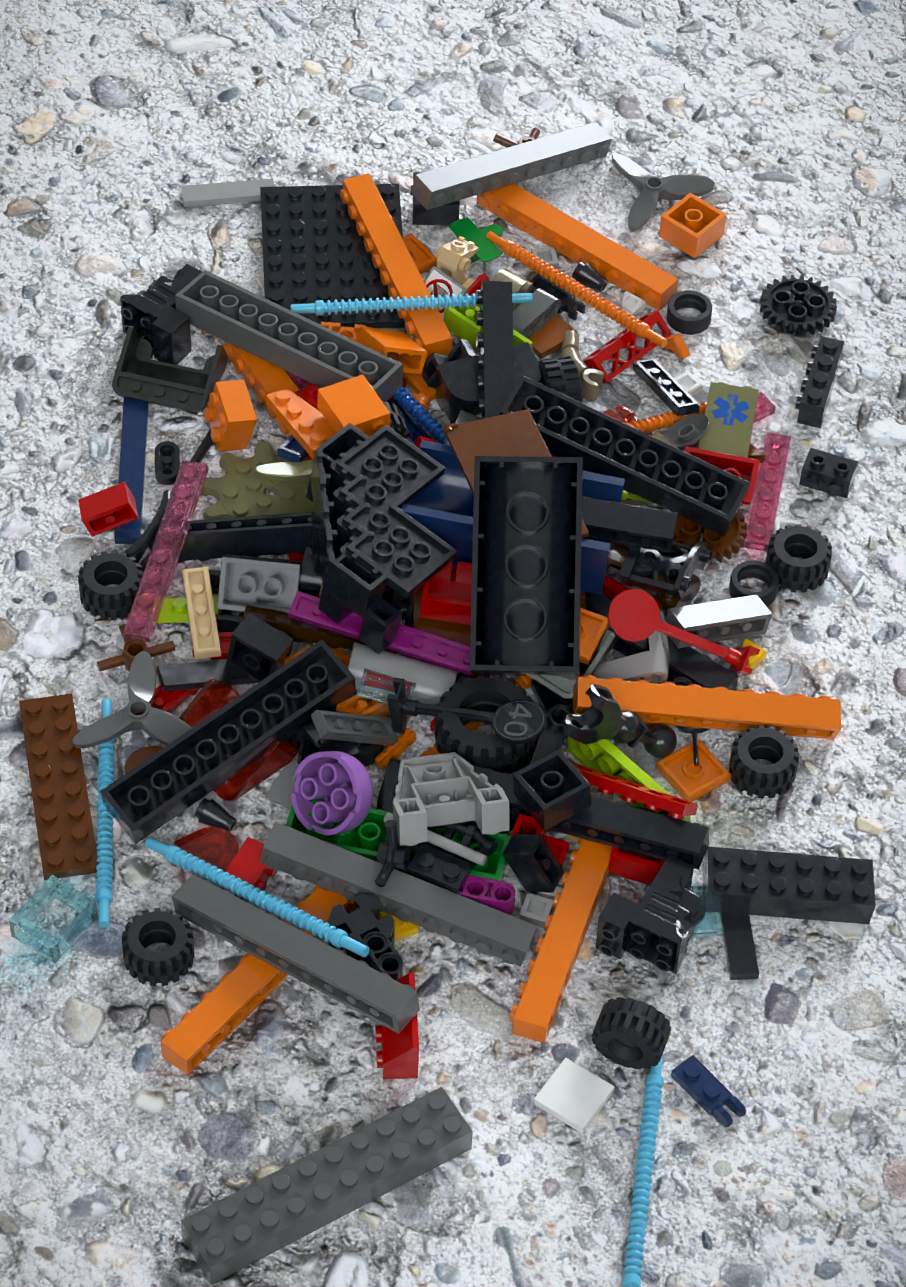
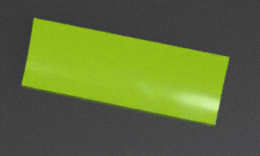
(610, 760)

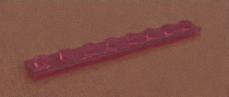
(166, 551)

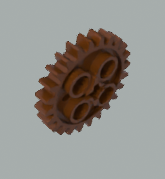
(690, 533)

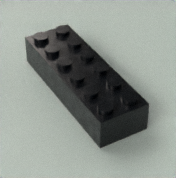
(788, 885)

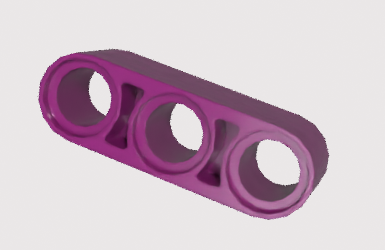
(489, 893)

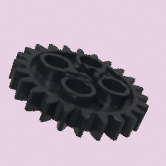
(798, 305)

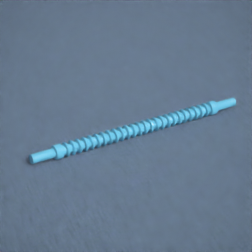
(320, 307)
(105, 823)
(261, 899)
(644, 1170)

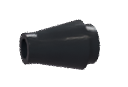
(589, 277)
(214, 815)

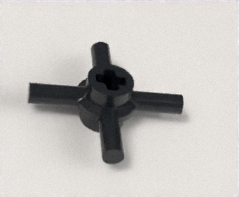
(391, 854)

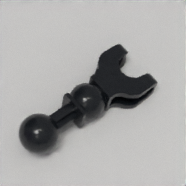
(609, 722)

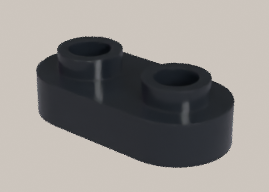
(167, 462)

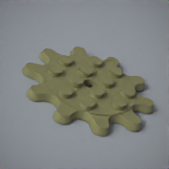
(243, 493)

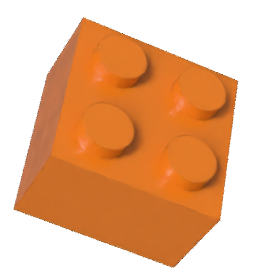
(692, 225)
(230, 415)

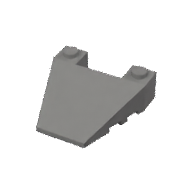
(444, 792)

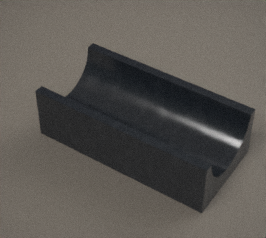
(526, 566)

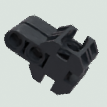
(376, 933)

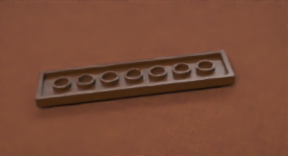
(58, 787)

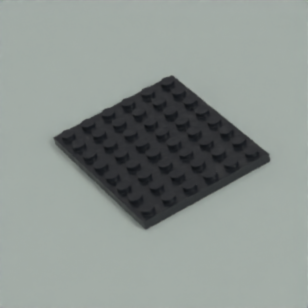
(318, 254)

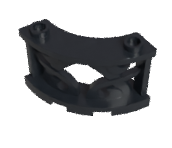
(683, 565)

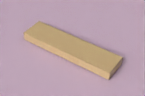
(201, 613)

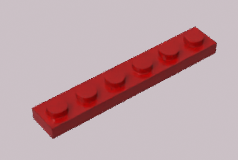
(635, 792)

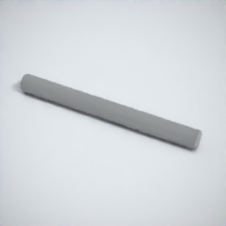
(450, 845)

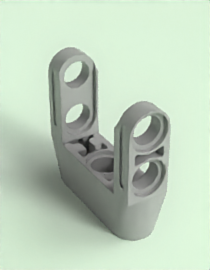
(647, 665)

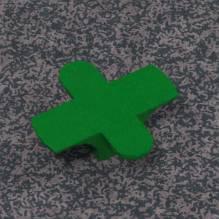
(467, 229)

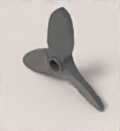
(655, 189)
(141, 691)

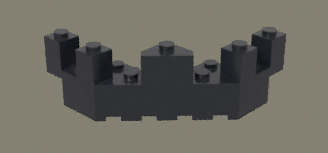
(363, 534)

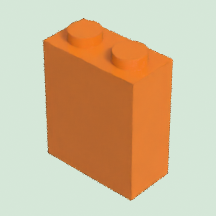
(395, 346)
(353, 403)

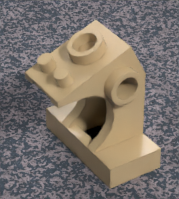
(455, 259)

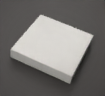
(574, 1095)

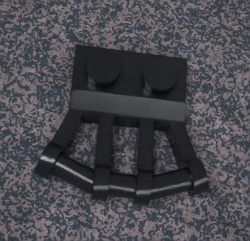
(445, 868)

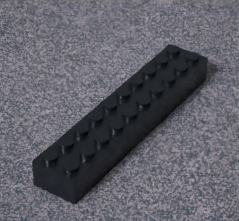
(620, 451)
(227, 741)

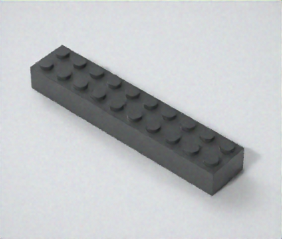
(284, 336)
(326, 1185)

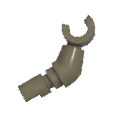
(590, 378)

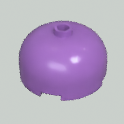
(343, 786)

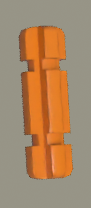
(395, 750)

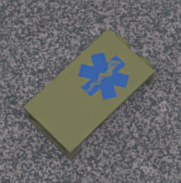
(731, 418)

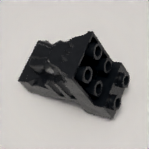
(156, 317)
(659, 924)

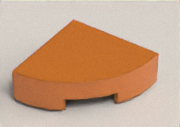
(678, 346)

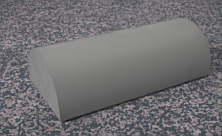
(429, 678)

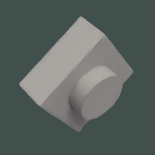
(547, 254)
(536, 909)

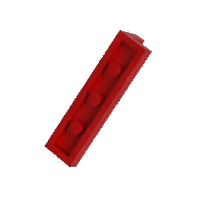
(620, 341)

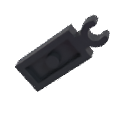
(568, 301)

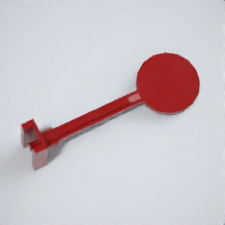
(636, 616)

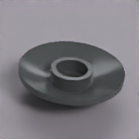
(687, 431)

